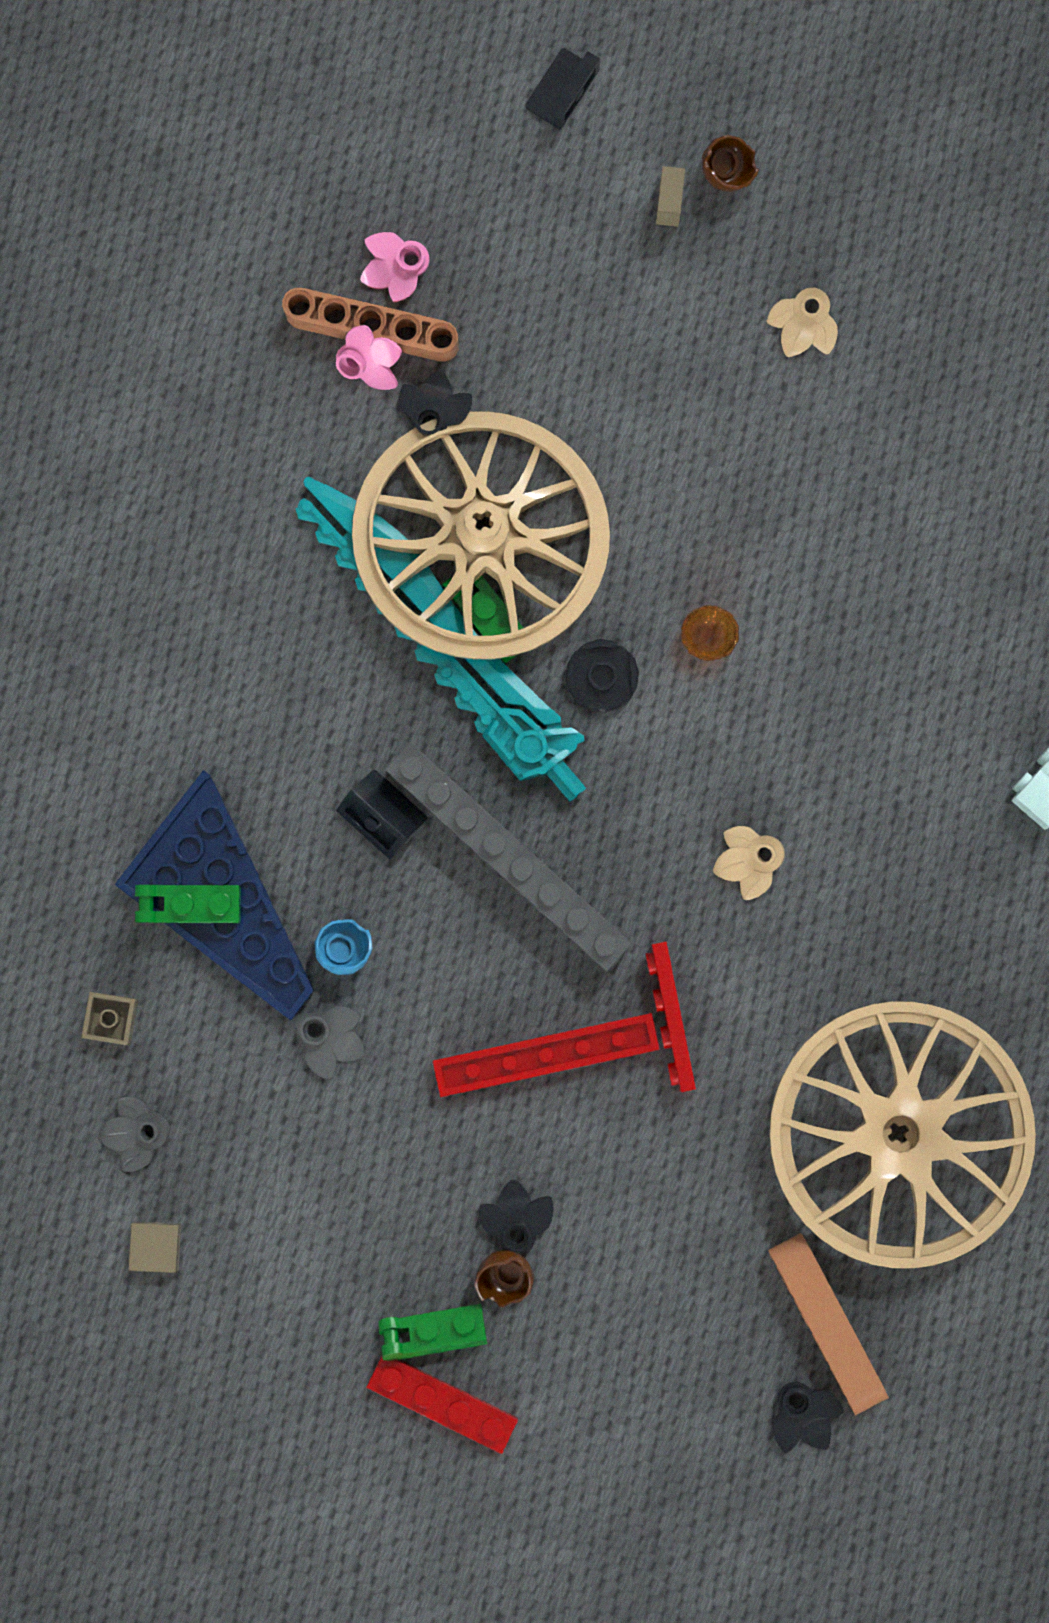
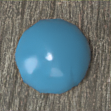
(333, 951)

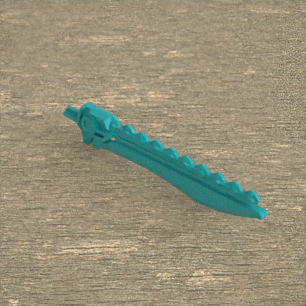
(509, 732)

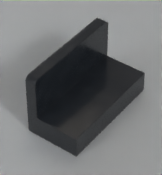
(563, 87)
(381, 813)

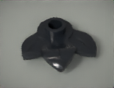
(434, 401)
(516, 1212)
(808, 1420)

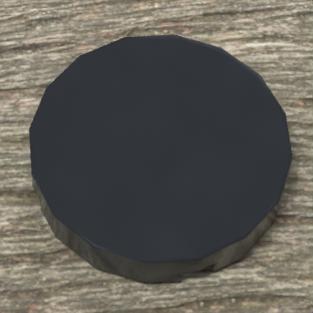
(602, 689)

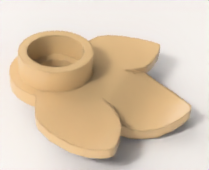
(804, 328)
(744, 863)

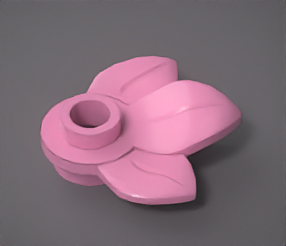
(389, 268)
(368, 358)

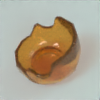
(701, 625)

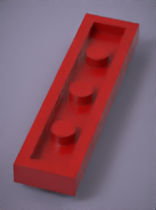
(673, 1033)
(443, 1403)

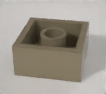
(670, 196)
(110, 1018)
(154, 1247)

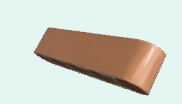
(358, 312)
(828, 1324)

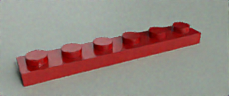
(545, 1055)

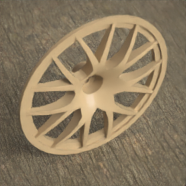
(482, 550)
(923, 1138)

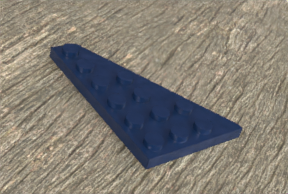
(204, 848)

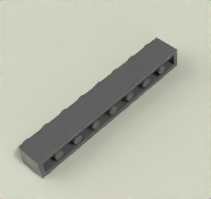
(508, 857)

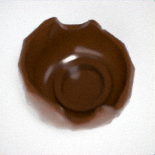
(729, 153)
(500, 1265)

